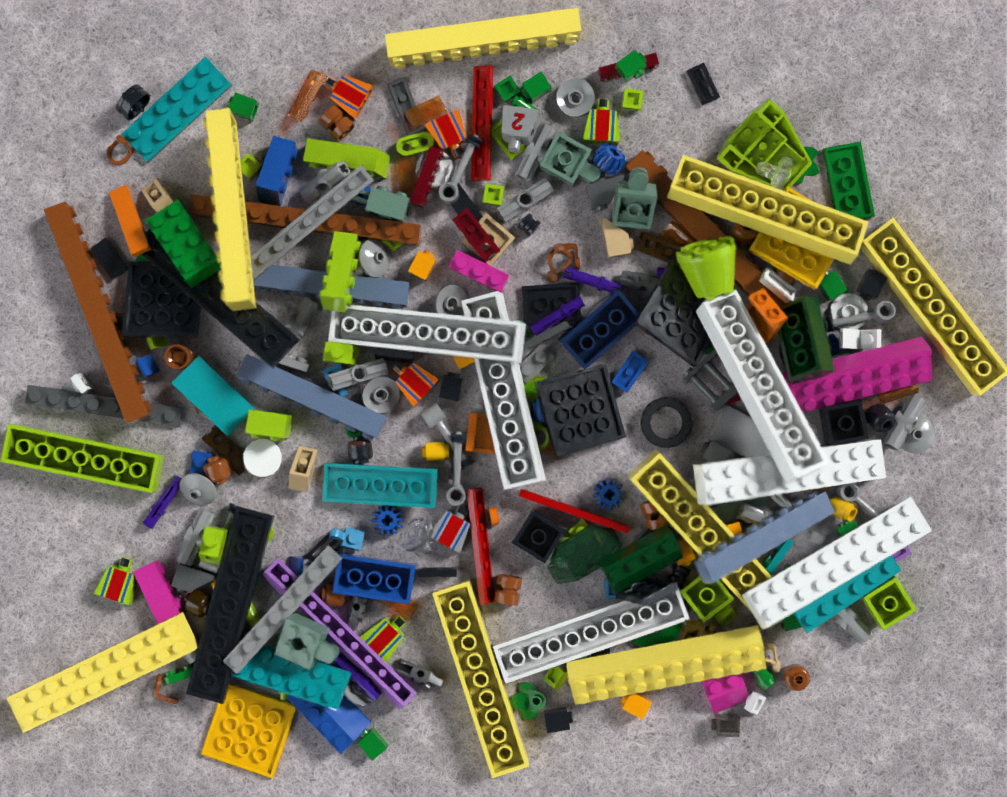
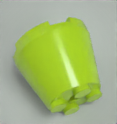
(709, 266)

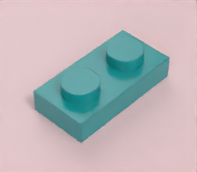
(772, 561)

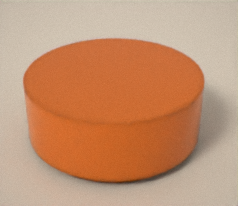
(493, 516)

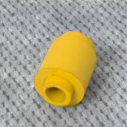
(435, 451)
(843, 509)

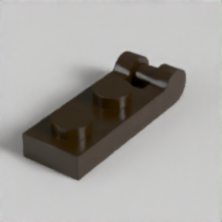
(659, 249)
(226, 449)

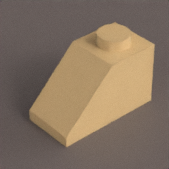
(157, 195)
(616, 240)
(302, 469)

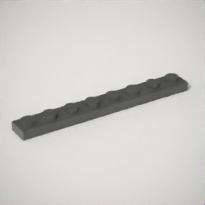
(96, 404)

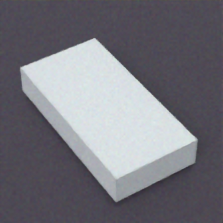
(777, 285)

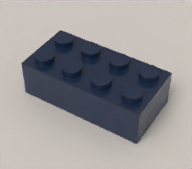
(599, 328)

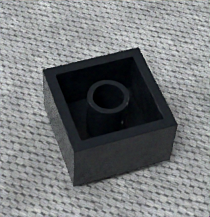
(843, 423)
(538, 536)

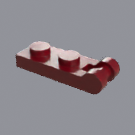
(475, 234)

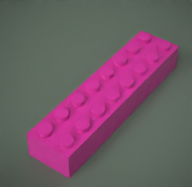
(866, 375)

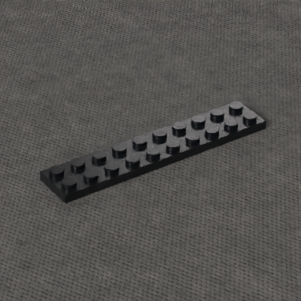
(252, 327)
(230, 603)

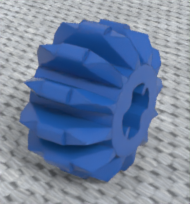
(609, 159)
(603, 489)
(392, 524)

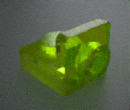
(530, 389)

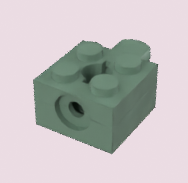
(568, 161)
(634, 201)
(385, 204)
(311, 637)

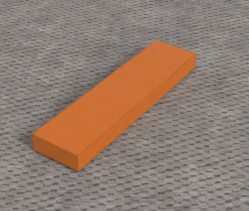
(130, 220)

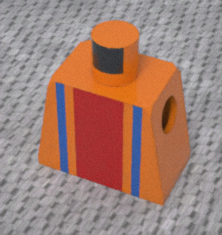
(349, 94)
(448, 133)
(414, 381)

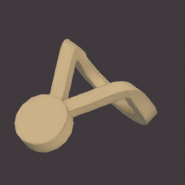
(776, 663)

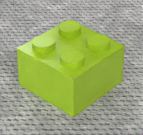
(270, 424)
(707, 597)
(888, 603)

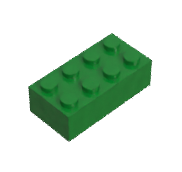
(184, 243)

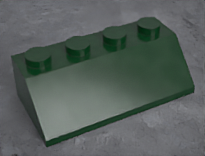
(805, 341)
(641, 559)

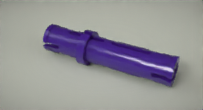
(591, 280)
(556, 316)
(162, 502)
(358, 678)

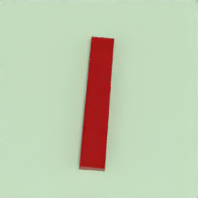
(482, 122)
(574, 511)
(481, 545)

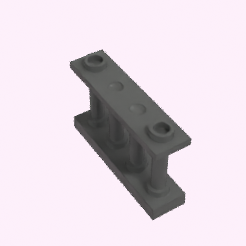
(716, 401)

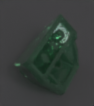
(581, 552)

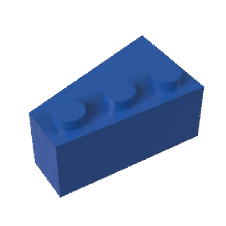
(276, 171)

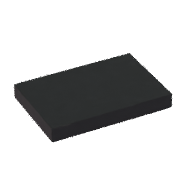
(545, 299)
(647, 591)

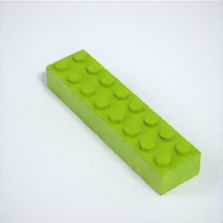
(82, 458)

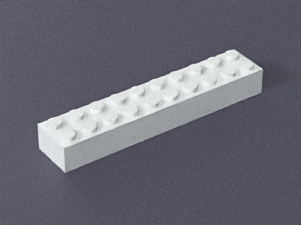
(429, 333)
(761, 387)
(506, 405)
(761, 477)
(836, 563)
(585, 634)

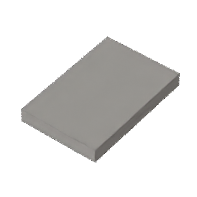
(738, 433)

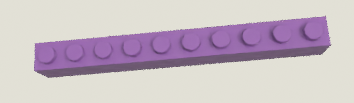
(343, 637)

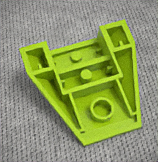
(764, 137)

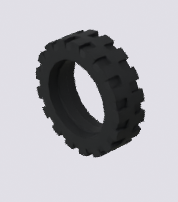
(685, 416)

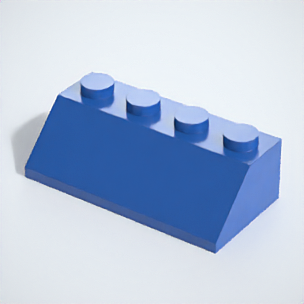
(374, 578)
(337, 727)

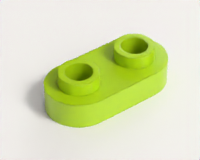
(414, 142)

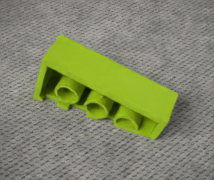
(327, 153)
(340, 271)

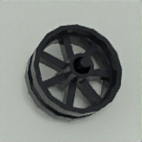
(133, 102)

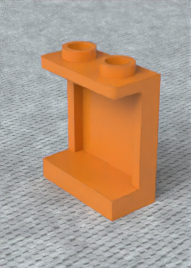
(765, 315)
(479, 434)

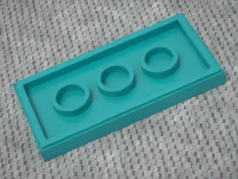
(212, 396)

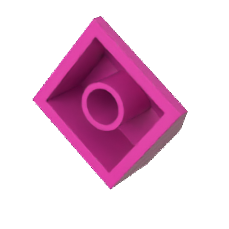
(725, 692)

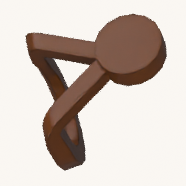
(119, 139)
(569, 246)
(552, 275)
(169, 699)

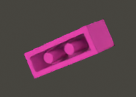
(478, 271)
(158, 591)

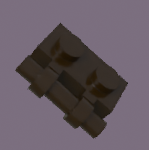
(695, 629)

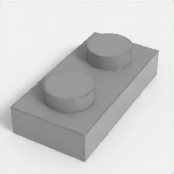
(299, 363)
(535, 363)

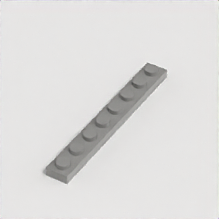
(310, 220)
(282, 609)

